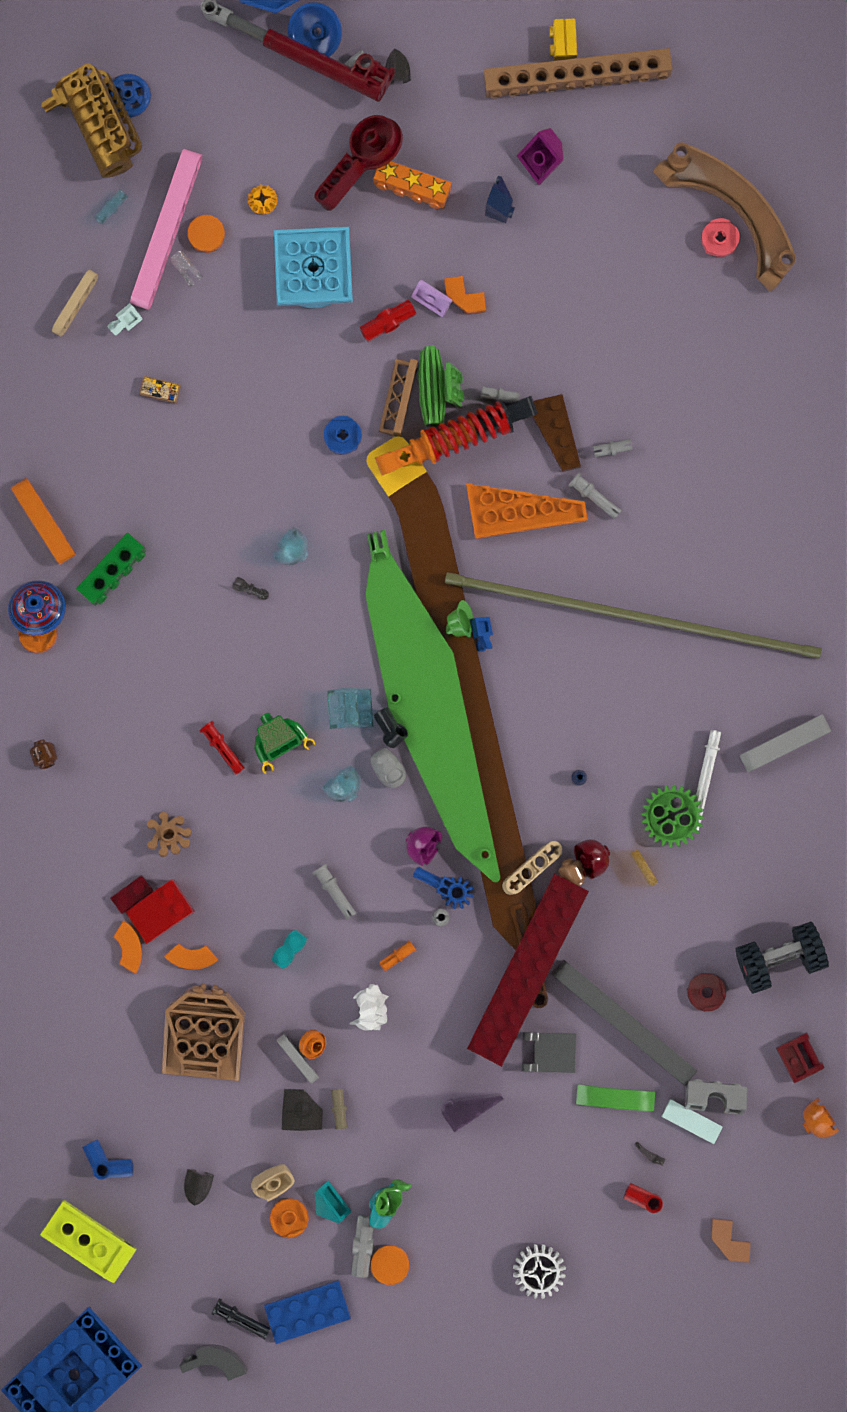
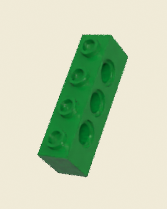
(113, 558)

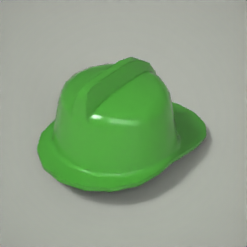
(459, 620)

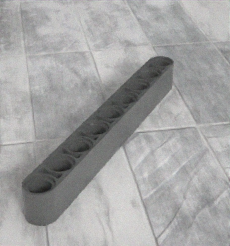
(624, 1022)

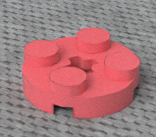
(713, 246)

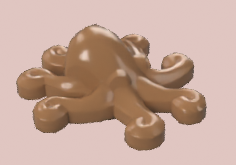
(168, 835)

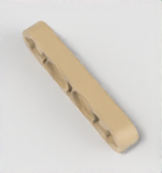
(75, 303)
(532, 867)

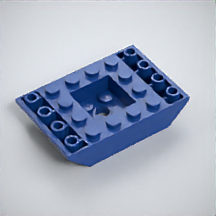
(84, 1346)

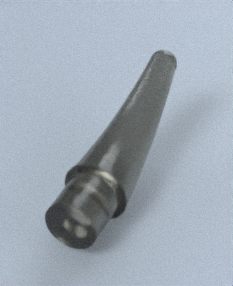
(654, 1158)

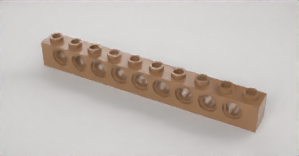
(660, 58)

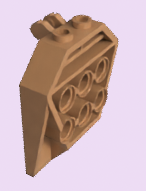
(215, 1008)

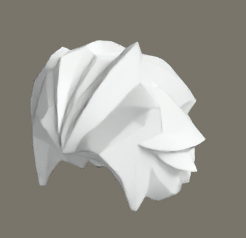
(371, 1008)

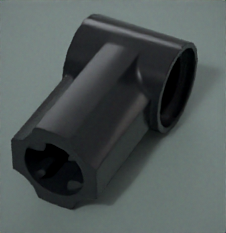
(393, 732)

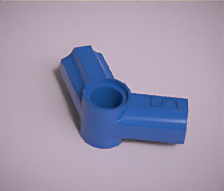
(116, 1168)

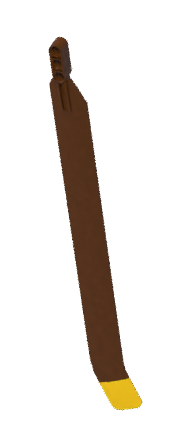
(430, 559)

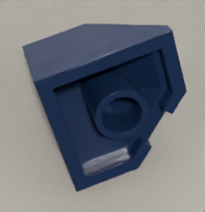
(499, 202)

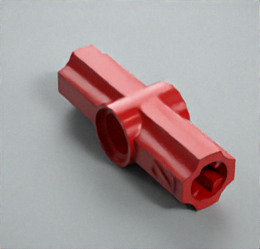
(387, 320)

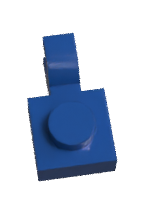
(482, 630)

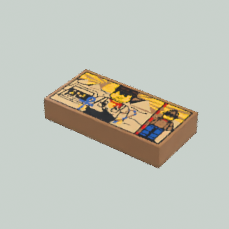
(160, 389)

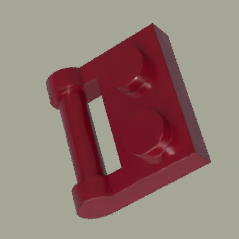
(794, 1060)

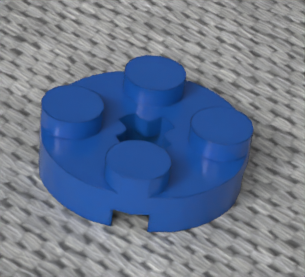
(350, 427)

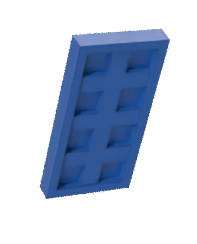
(307, 1311)

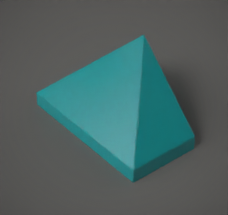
(330, 1204)

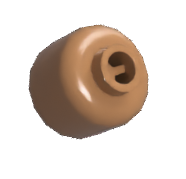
(573, 871)

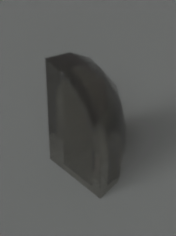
(401, 65)
(197, 1186)

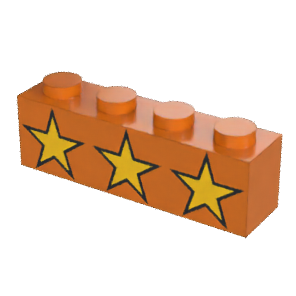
(414, 184)

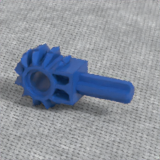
(445, 886)

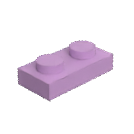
(431, 298)

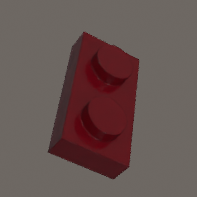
(131, 894)

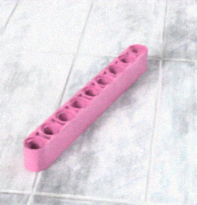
(166, 229)

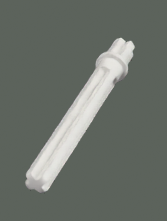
(707, 768)

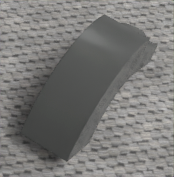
(218, 1356)

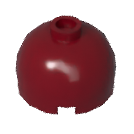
(593, 857)

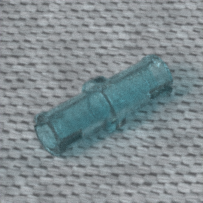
(111, 206)

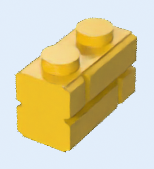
(564, 39)

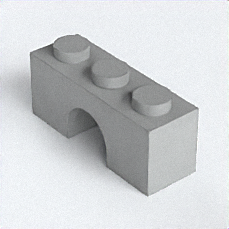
(733, 1096)

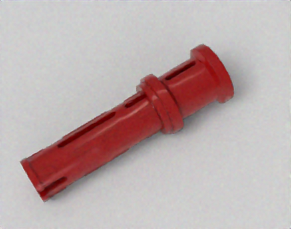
(216, 740)

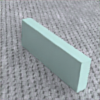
(692, 1121)

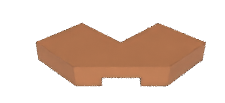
(732, 1249)

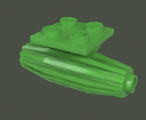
(437, 386)

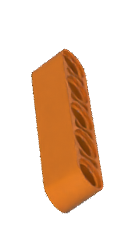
(43, 521)

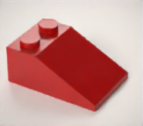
(160, 911)

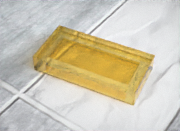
(644, 868)

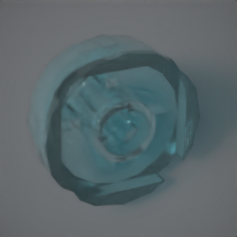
(292, 548)
(343, 786)

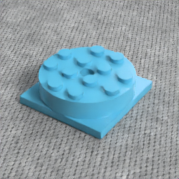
(320, 247)

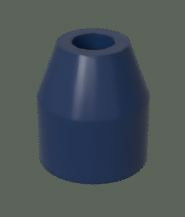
(576, 781)

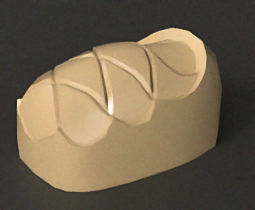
(272, 1182)

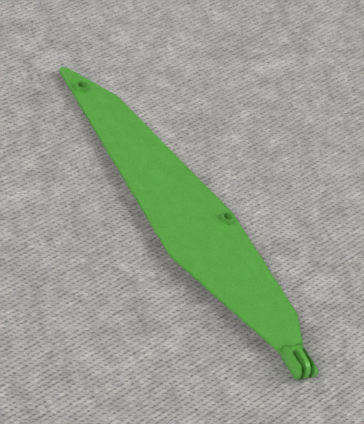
(430, 704)

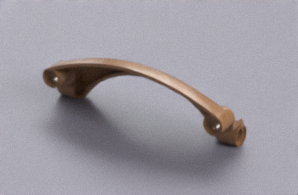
(709, 174)

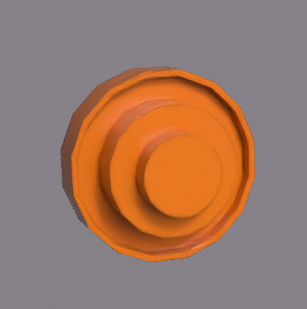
(312, 1044)

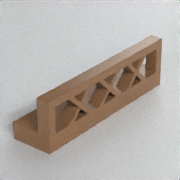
(403, 404)

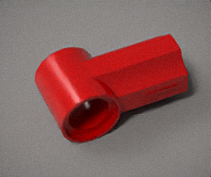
(641, 1197)

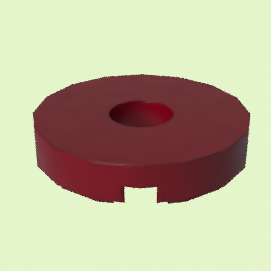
(706, 980)

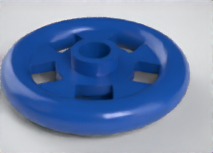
(137, 82)

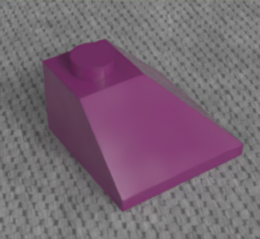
(542, 155)

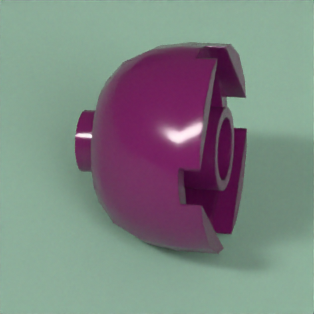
(422, 844)

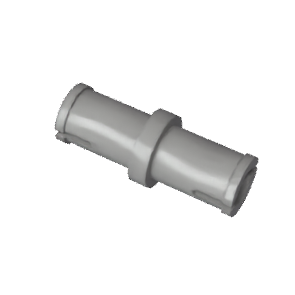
(495, 394)
(612, 448)

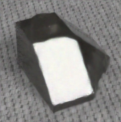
(300, 1111)

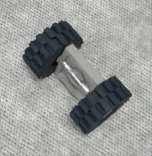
(806, 945)

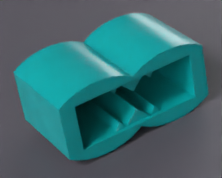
(285, 954)

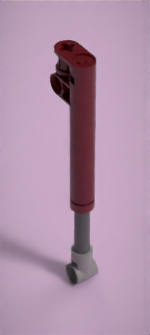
(368, 81)

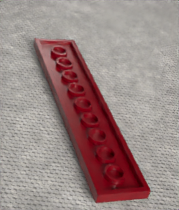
(527, 970)

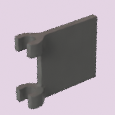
(551, 1052)

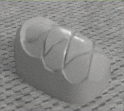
(388, 768)

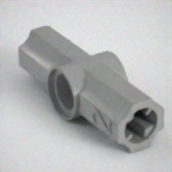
(362, 1247)

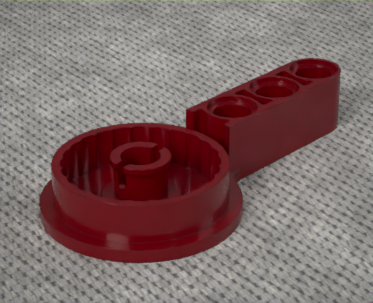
(372, 145)

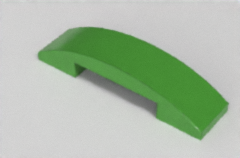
(615, 1098)

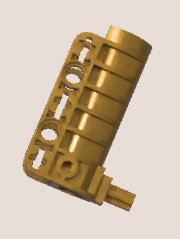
(98, 118)

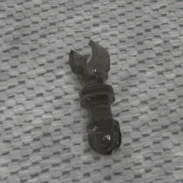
(250, 589)

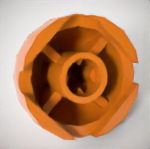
(818, 1120)

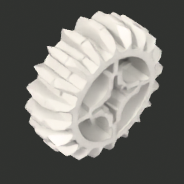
(547, 1271)

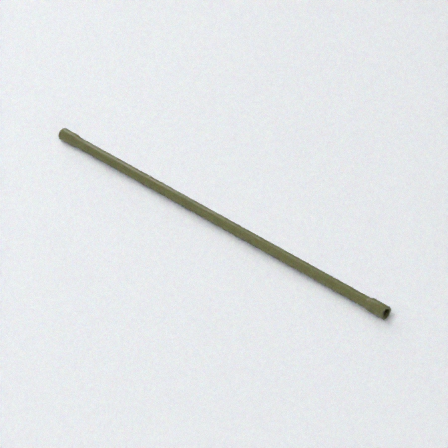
(804, 650)

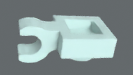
(127, 318)

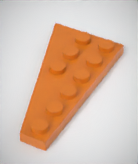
(511, 511)

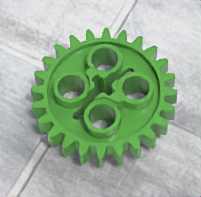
(665, 800)

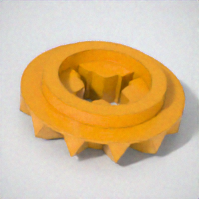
(256, 205)

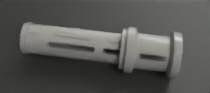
(587, 490)
(329, 882)
(435, 919)

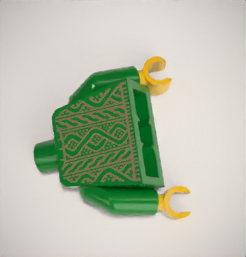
(277, 738)

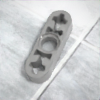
(298, 1058)

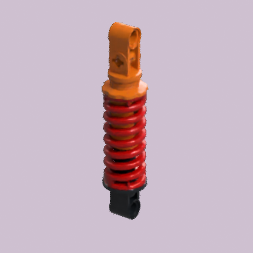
(466, 430)

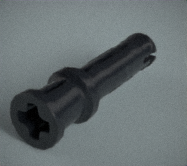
(232, 1314)

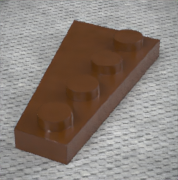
(557, 431)

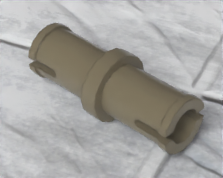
(339, 1109)

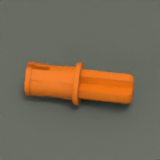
(397, 956)

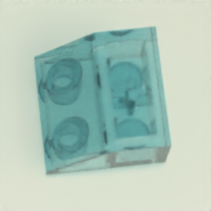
(350, 708)

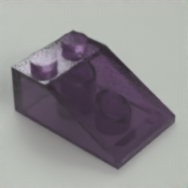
(465, 1109)

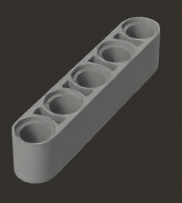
(785, 743)

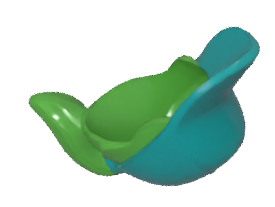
(386, 1202)

